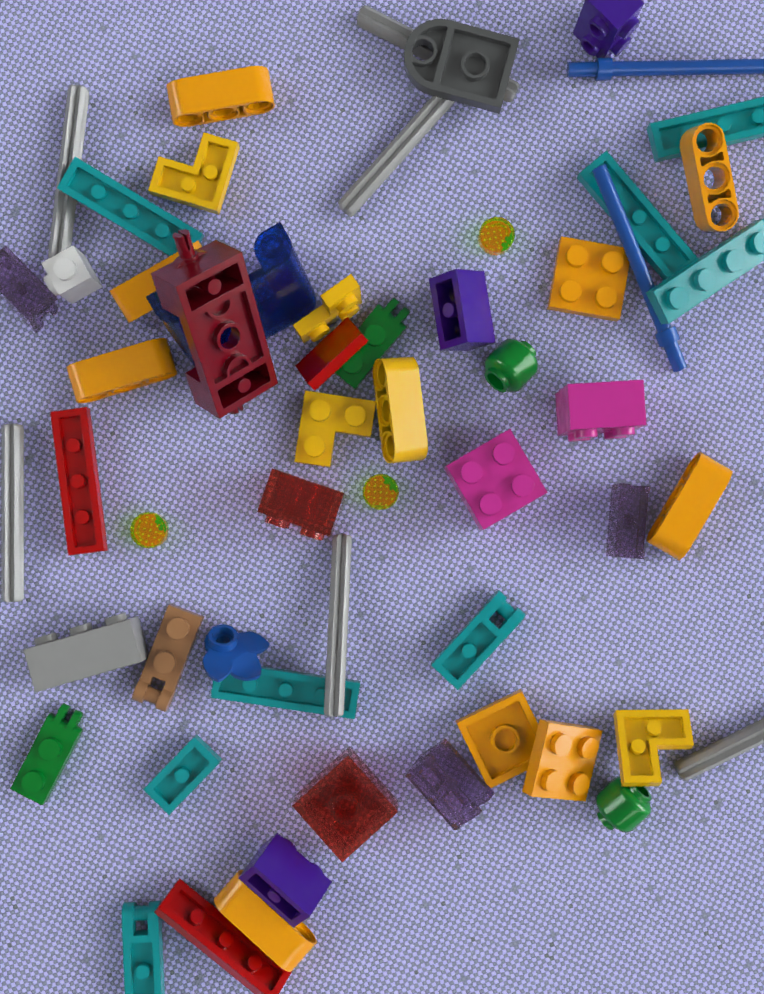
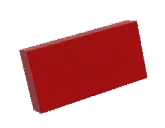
(331, 353)

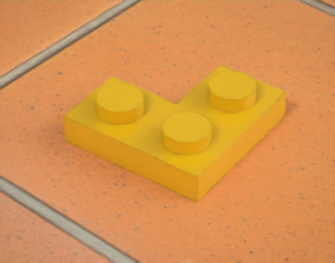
(204, 182)
(337, 303)
(324, 417)
(642, 735)

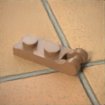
(168, 656)

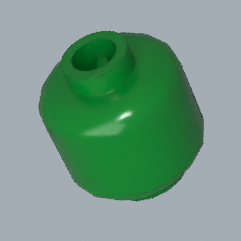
(510, 365)
(623, 806)

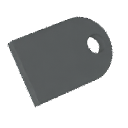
(466, 63)

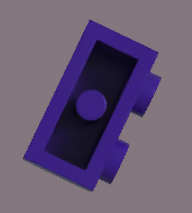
(607, 25)
(462, 310)
(285, 880)

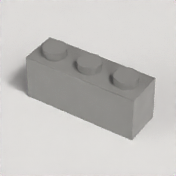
(86, 652)

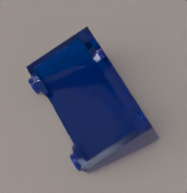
(279, 289)

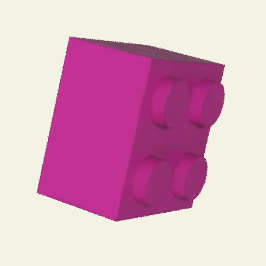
(600, 408)
(495, 479)

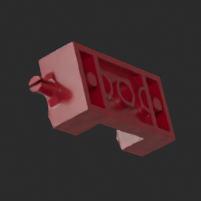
(208, 294)

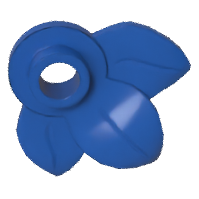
(233, 653)

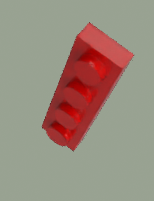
(79, 481)
(220, 940)

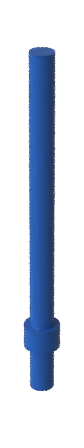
(605, 68)
(666, 334)

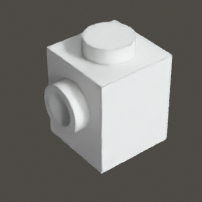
(70, 275)

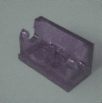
(24, 291)
(627, 521)
(449, 784)

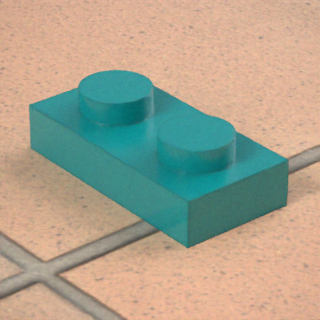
(182, 774)

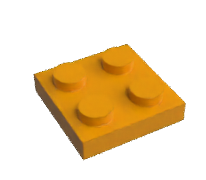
(589, 279)
(500, 737)
(562, 760)

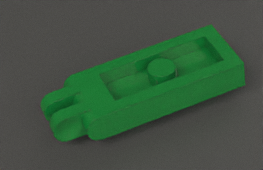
(382, 332)
(48, 755)

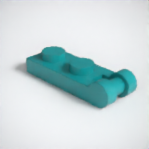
(477, 640)
(142, 949)

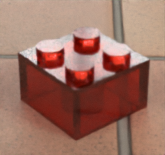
(302, 503)
(345, 804)

